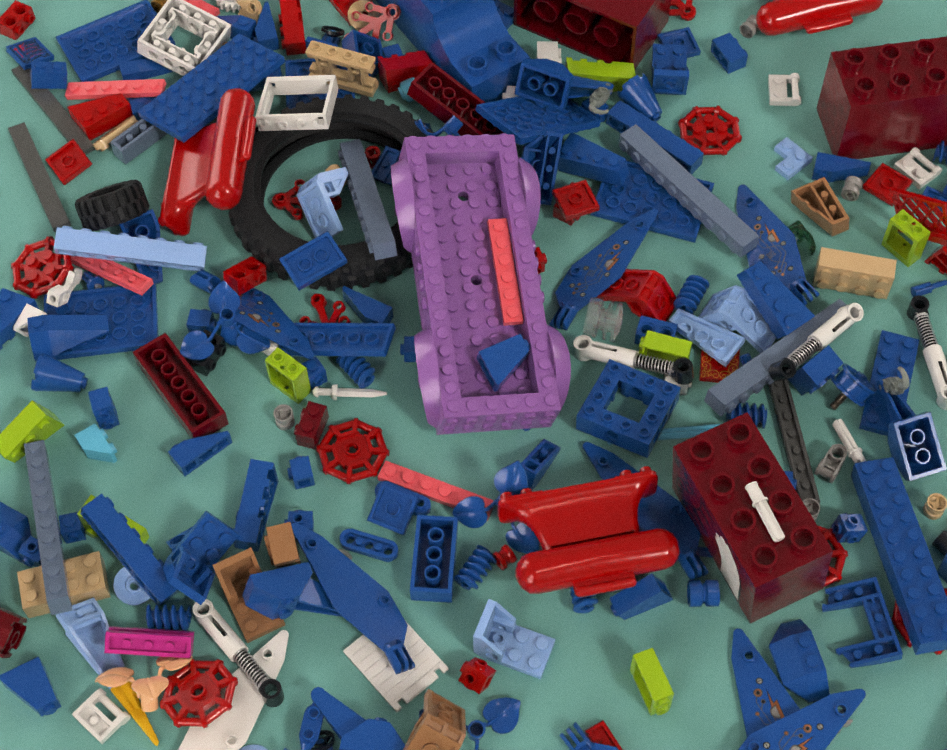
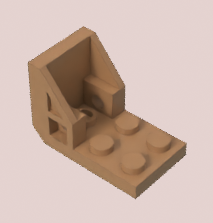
(233, 577)
(439, 726)

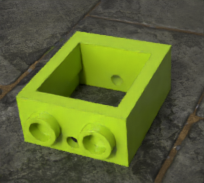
(901, 247)
(664, 346)
(286, 371)
(652, 682)

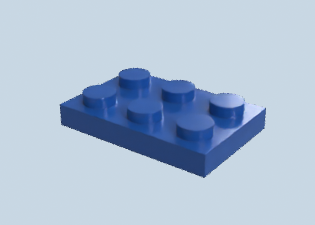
(313, 260)

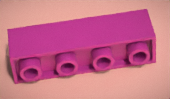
(149, 642)

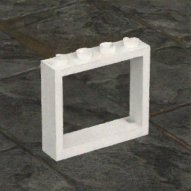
(294, 86)

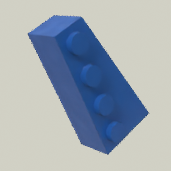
(774, 300)

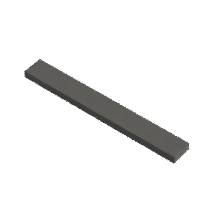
(54, 111)
(39, 176)
(793, 439)

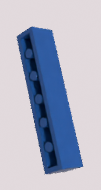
(623, 117)
(128, 548)

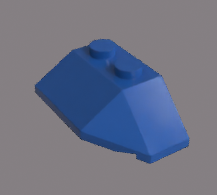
(544, 156)
(13, 531)
(799, 661)

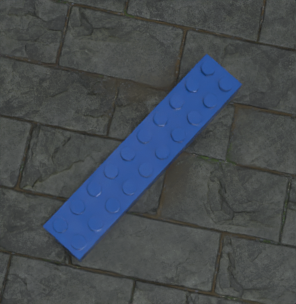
(903, 553)

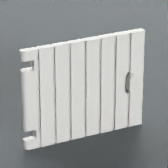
(378, 671)

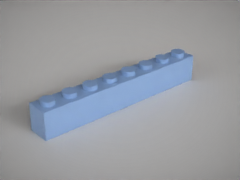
(130, 249)

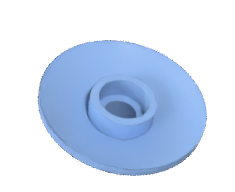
(123, 591)

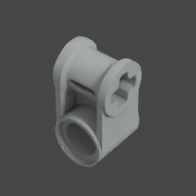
(830, 465)

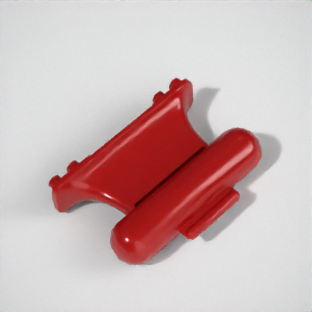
(812, 15)
(210, 163)
(589, 535)

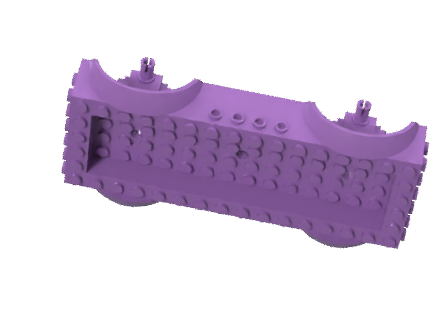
(460, 285)

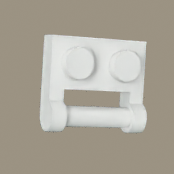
(778, 90)
(914, 171)
(95, 721)

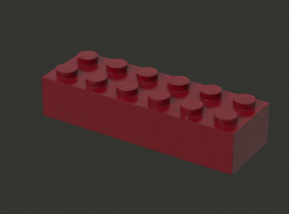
(447, 97)
(180, 387)

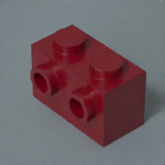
(311, 425)

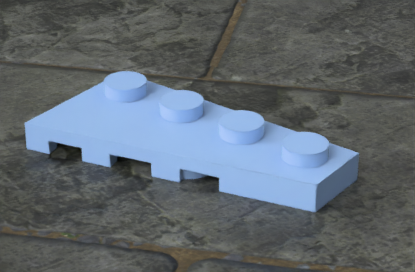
(710, 338)

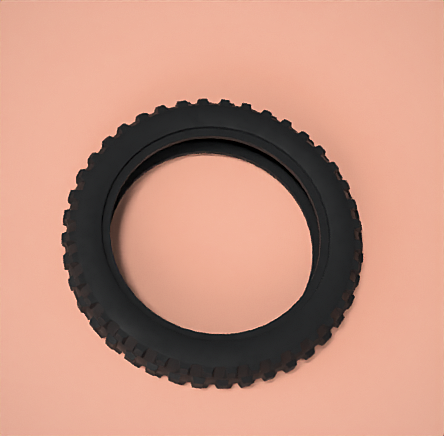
(350, 120)

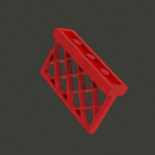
(938, 231)

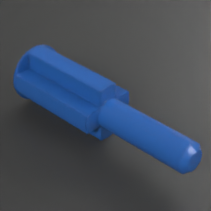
(926, 288)

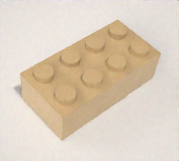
(854, 273)
(85, 578)

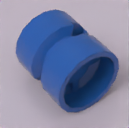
(703, 593)

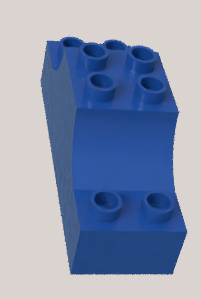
(463, 41)

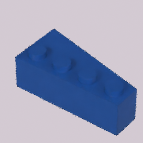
(592, 161)
(10, 309)
(255, 504)

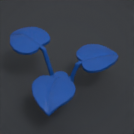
(451, 127)
(225, 303)
(473, 514)
(500, 714)

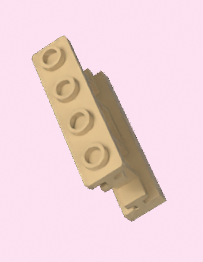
(358, 65)

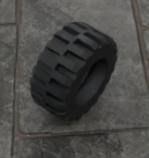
(112, 205)

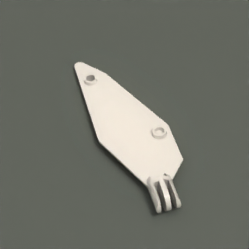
(234, 726)

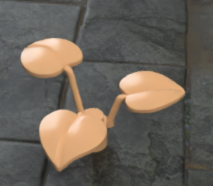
(146, 688)

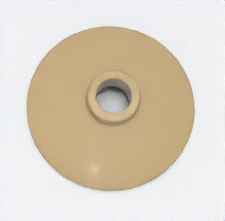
(360, 6)

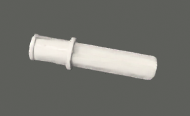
(848, 441)
(765, 512)

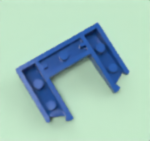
(141, 70)
(868, 594)

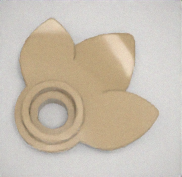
(250, 8)

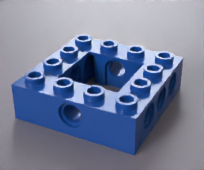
(623, 432)

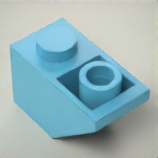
(94, 444)

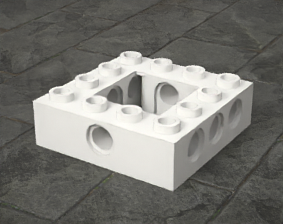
(174, 13)

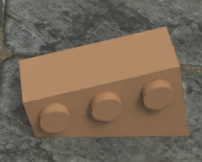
(821, 206)
(282, 545)

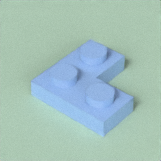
(794, 158)

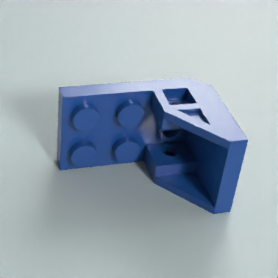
(669, 69)
(192, 561)

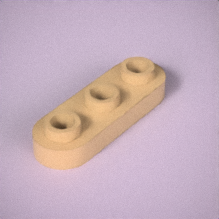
(103, 143)

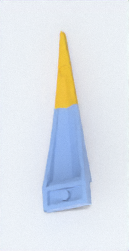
(87, 630)

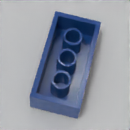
(434, 558)

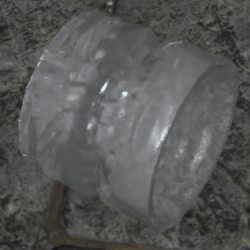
(603, 319)

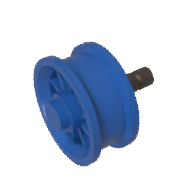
(852, 385)

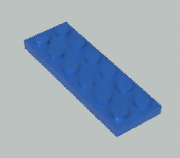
(347, 338)
(892, 352)

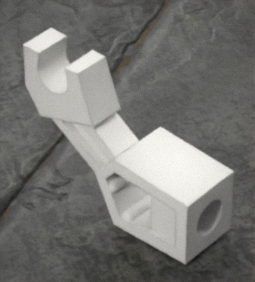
(60, 294)

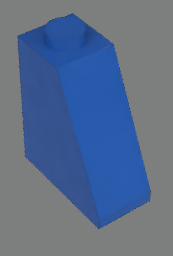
(503, 359)
(644, 596)
(32, 686)

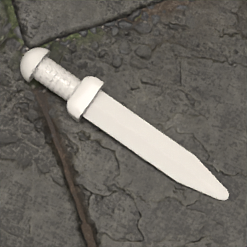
(336, 392)

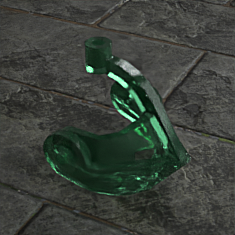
(798, 228)

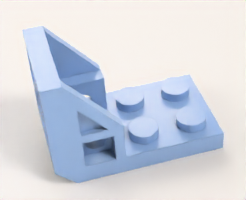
(316, 201)
(736, 311)
(511, 645)

